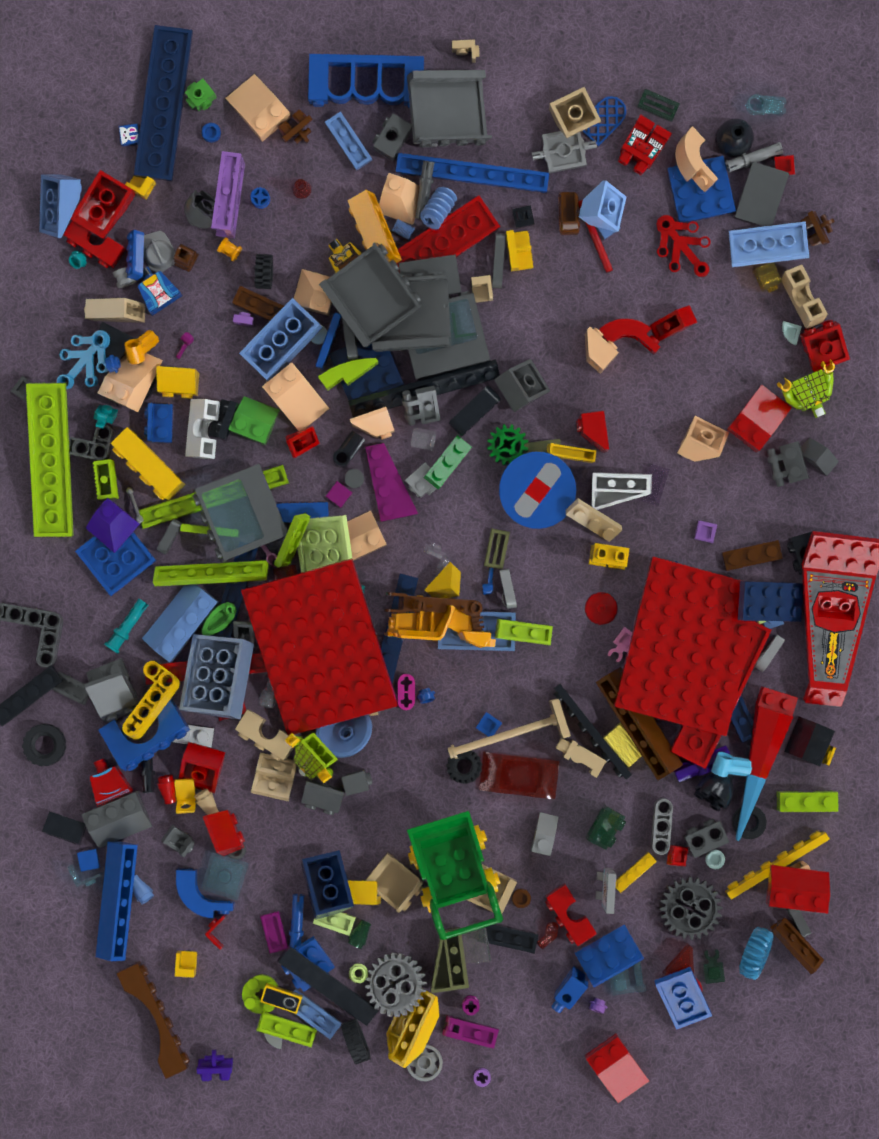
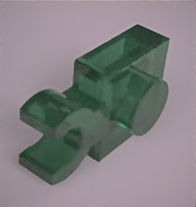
(713, 970)

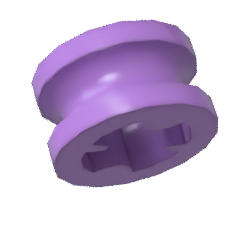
(485, 1072)

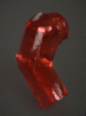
(550, 935)

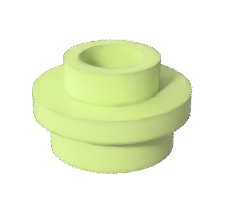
(360, 979)

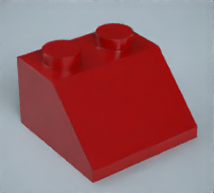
(594, 429)
(202, 765)
(224, 832)

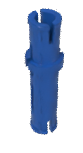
(297, 920)

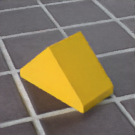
(446, 583)

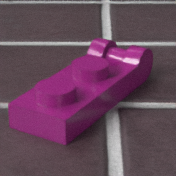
(471, 1032)

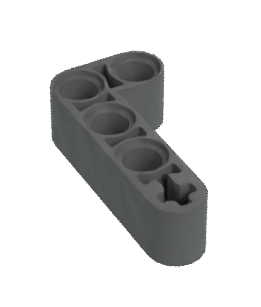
(93, 446)

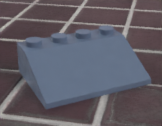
(216, 676)

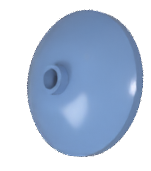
(335, 736)

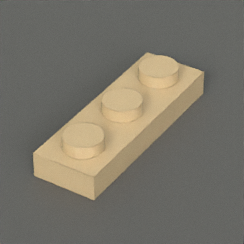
(593, 520)

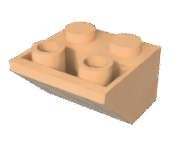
(599, 351)

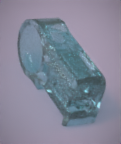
(769, 105)

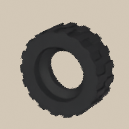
(30, 749)
(355, 1041)

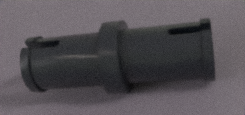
(147, 776)

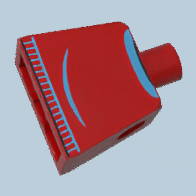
(108, 783)

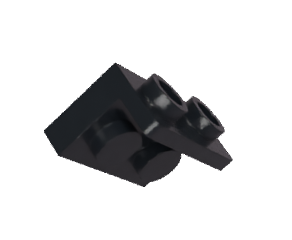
(220, 428)

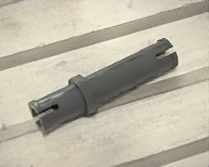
(425, 186)

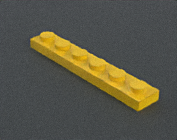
(784, 859)

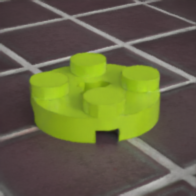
(249, 990)

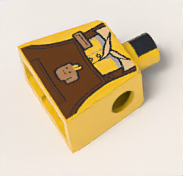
(342, 255)

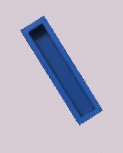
(135, 255)

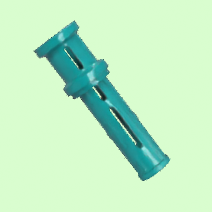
(121, 634)

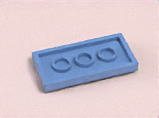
(452, 640)

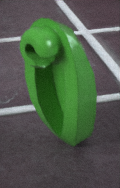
(219, 619)

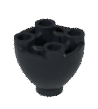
(732, 144)
(715, 790)

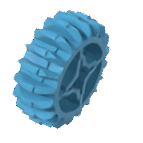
(756, 953)

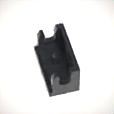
(64, 828)

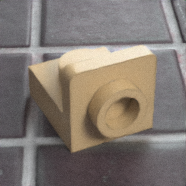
(462, 47)

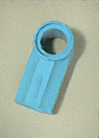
(727, 764)

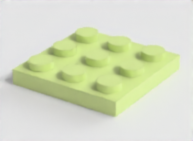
(324, 542)

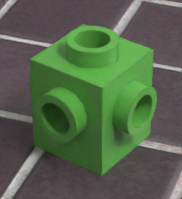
(197, 89)

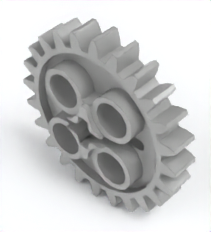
(387, 970)

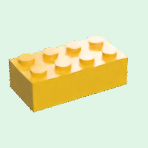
(148, 464)

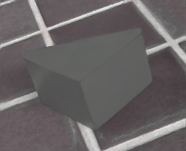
(819, 456)
(244, 631)

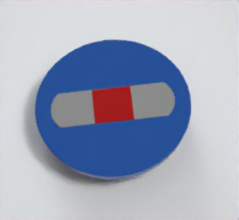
(537, 490)

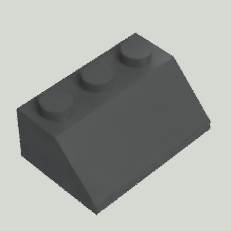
(117, 819)

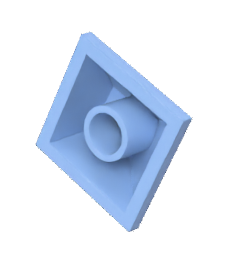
(599, 206)

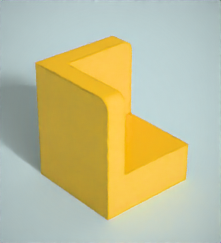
(142, 186)
(185, 964)

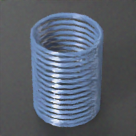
(406, 227)

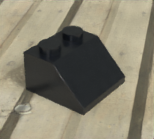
(809, 741)

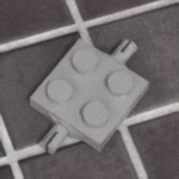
(563, 153)

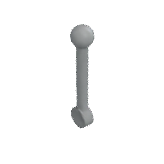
(139, 518)

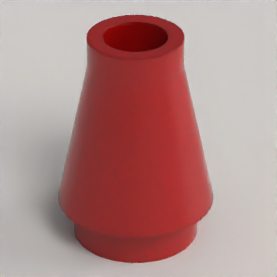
(167, 788)

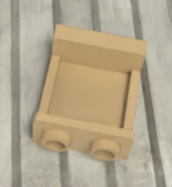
(395, 882)
(505, 890)

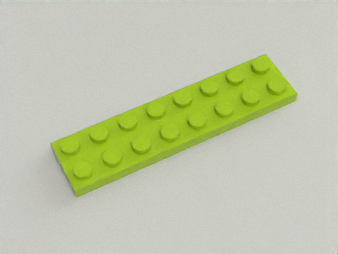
(49, 459)

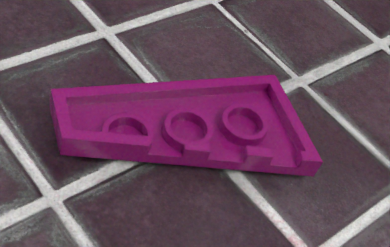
(389, 488)

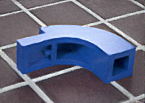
(191, 896)

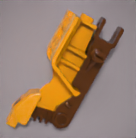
(434, 617)

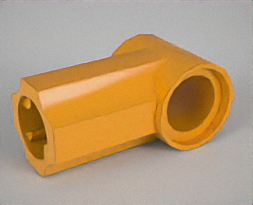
(139, 347)

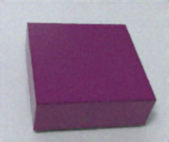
(339, 494)

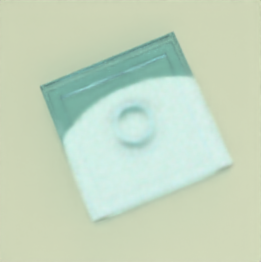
(224, 876)

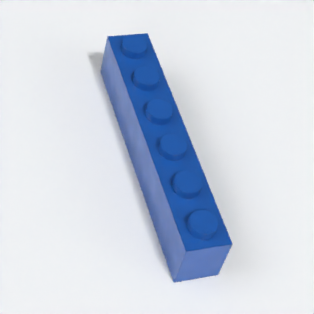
(116, 901)

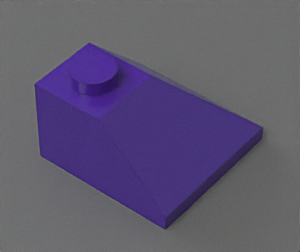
(112, 525)

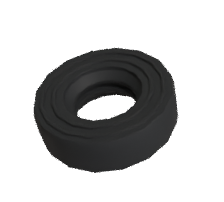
(760, 826)

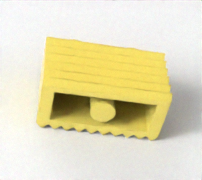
(622, 745)

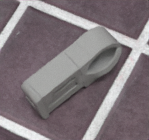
(508, 590)
(769, 653)

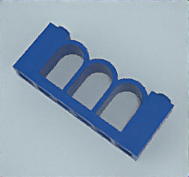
(319, 77)

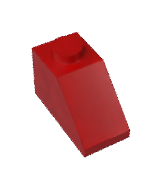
(673, 323)

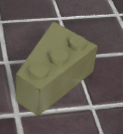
(449, 965)

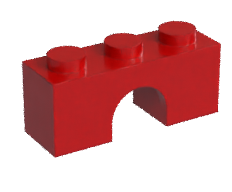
(108, 252)
(578, 930)

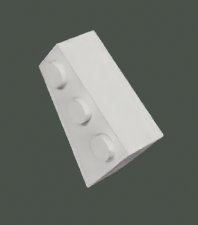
(618, 487)

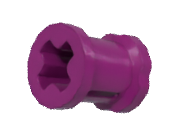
(475, 1008)

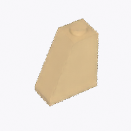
(115, 310)

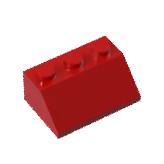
(798, 889)

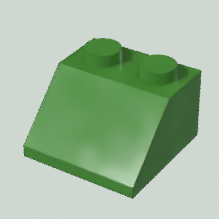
(254, 420)

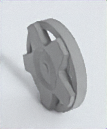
(426, 1064)

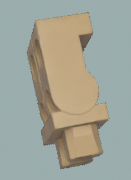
(581, 755)

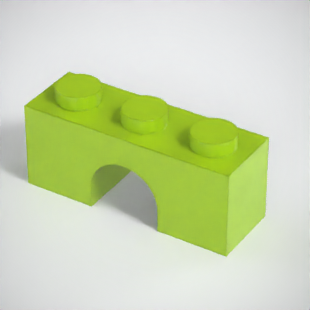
(807, 801)

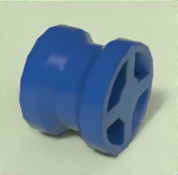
(260, 194)

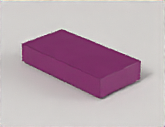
(274, 932)

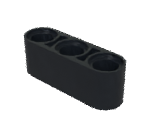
(474, 410)

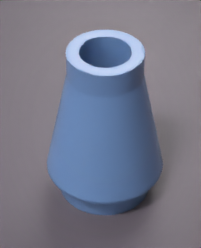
(141, 890)

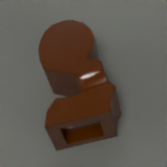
(185, 257)

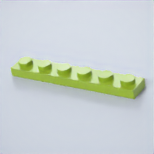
(210, 573)

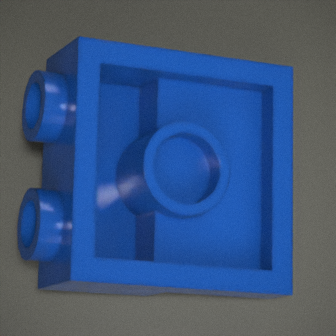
(314, 952)

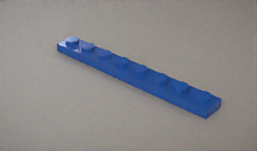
(475, 173)

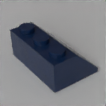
(327, 884)

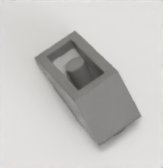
(544, 834)

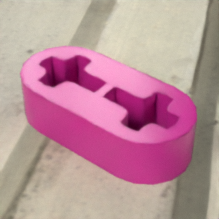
(401, 691)

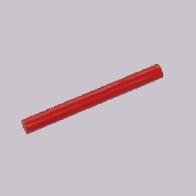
(598, 245)

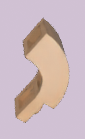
(690, 161)

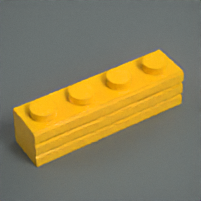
(572, 453)
(635, 872)

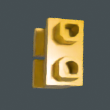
(609, 555)

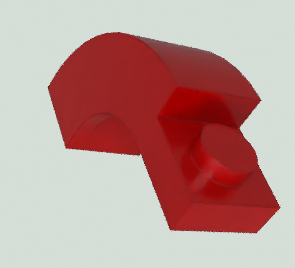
(630, 328)

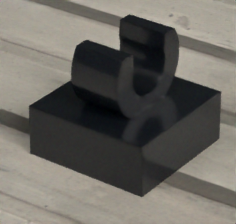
(523, 217)

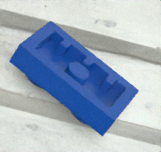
(159, 424)

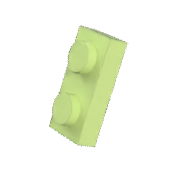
(340, 922)

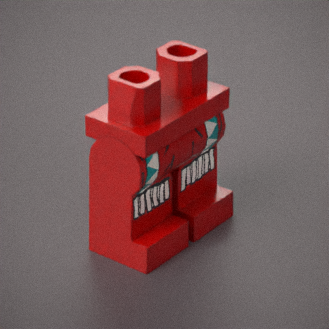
(640, 151)

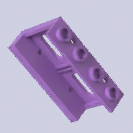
(228, 194)

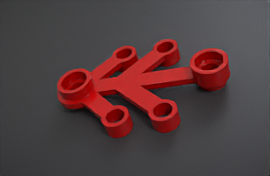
(680, 243)

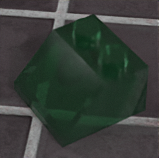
(605, 827)

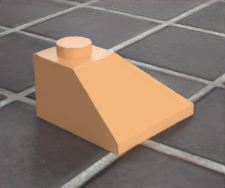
(399, 198)
(310, 294)
(375, 423)
(702, 441)

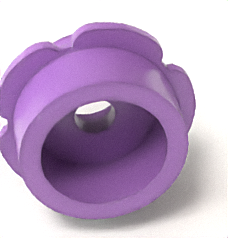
(598, 1006)

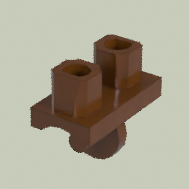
(302, 120)
(820, 236)

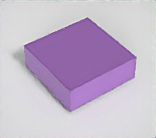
(705, 531)

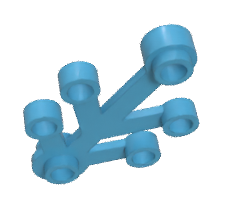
(86, 358)

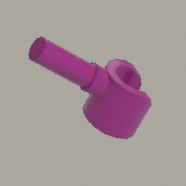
(187, 338)

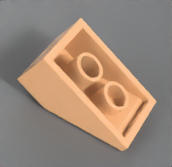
(258, 107)
(131, 382)
(295, 397)

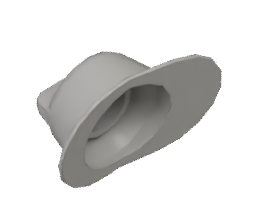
(158, 251)

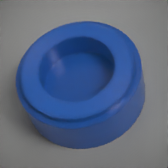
(211, 132)

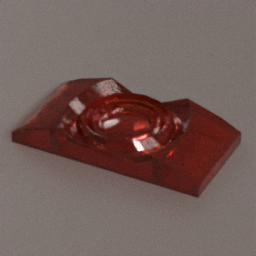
(519, 775)

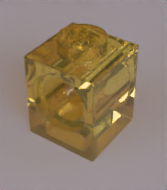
(767, 277)

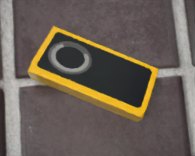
(281, 998)

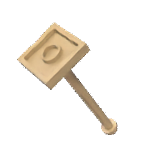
(556, 719)

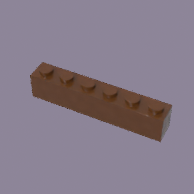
(642, 730)

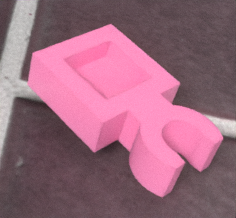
(622, 642)

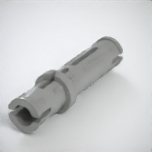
(746, 160)

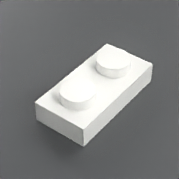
(198, 735)

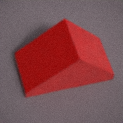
(302, 441)

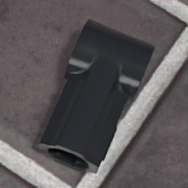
(349, 448)

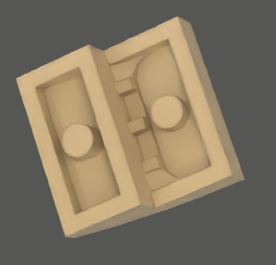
(274, 777)

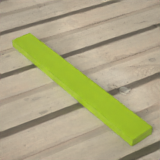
(185, 505)

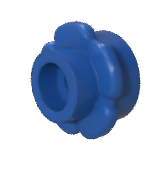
(112, 364)
(426, 696)

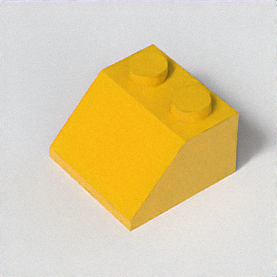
(177, 381)

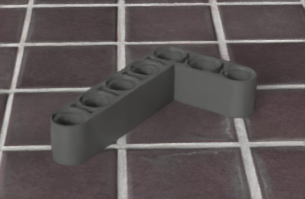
(43, 622)

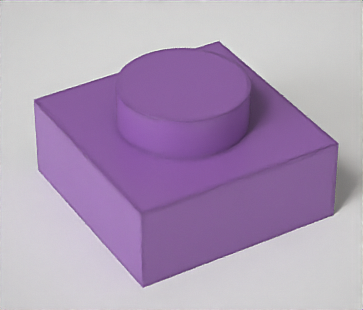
(243, 319)

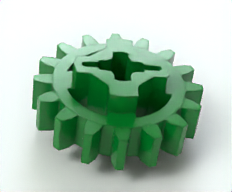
(503, 438)

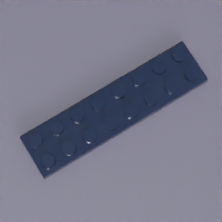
(163, 103)

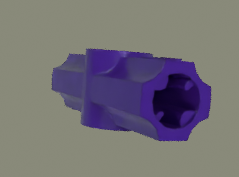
(690, 769)

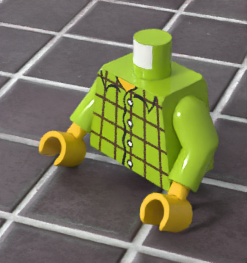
(810, 390)
(312, 756)

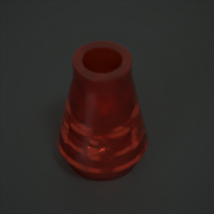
(303, 192)

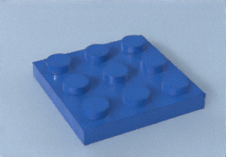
(693, 202)
(117, 568)

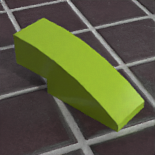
(347, 371)

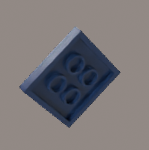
(379, 378)

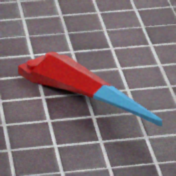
(771, 722)

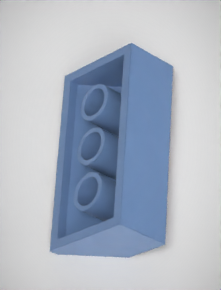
(281, 340)
(180, 621)

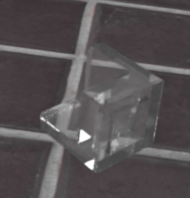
(423, 439)

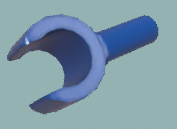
(488, 588)

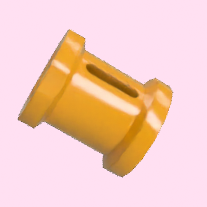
(229, 249)

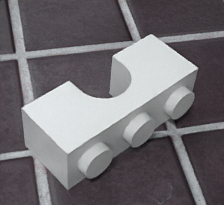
(200, 416)

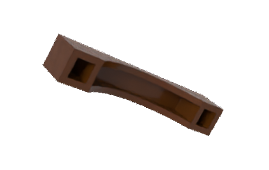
(135, 982)

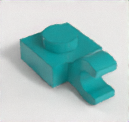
(104, 415)

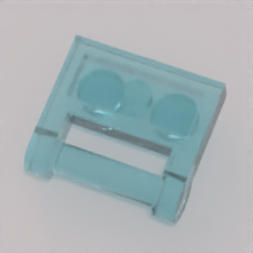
(621, 984)

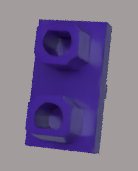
(215, 1064)

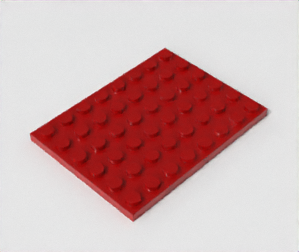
(319, 647)
(686, 648)

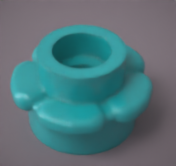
(77, 259)

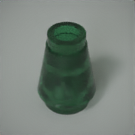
(359, 934)

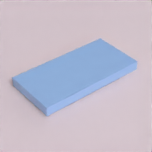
(768, 244)

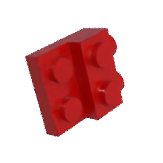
(824, 344)

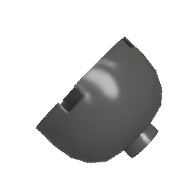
(199, 209)

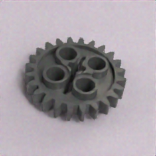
(682, 922)

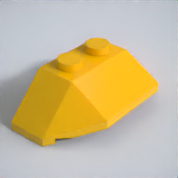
(410, 1033)

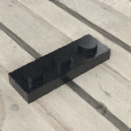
(512, 938)

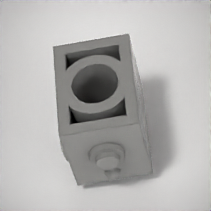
(418, 484)

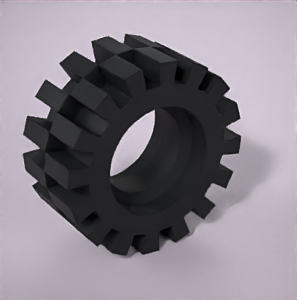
(263, 271)
(474, 772)

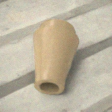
(206, 801)

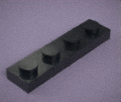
(29, 694)

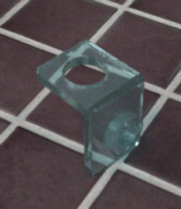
(89, 881)

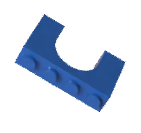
(128, 754)

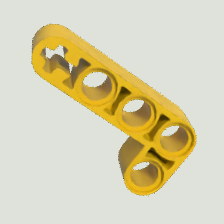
(147, 701)

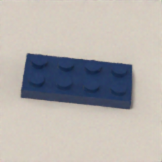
(770, 601)

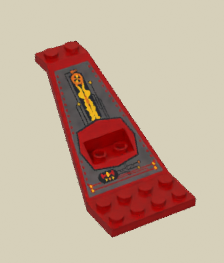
(837, 572)

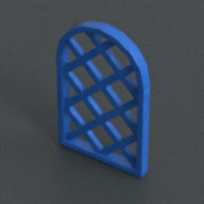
(616, 106)

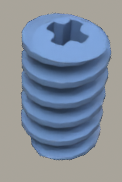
(438, 207)

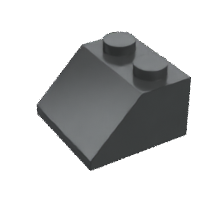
(522, 385)
(322, 796)

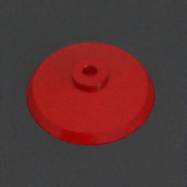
(601, 608)

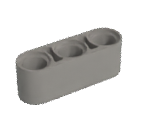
(661, 835)

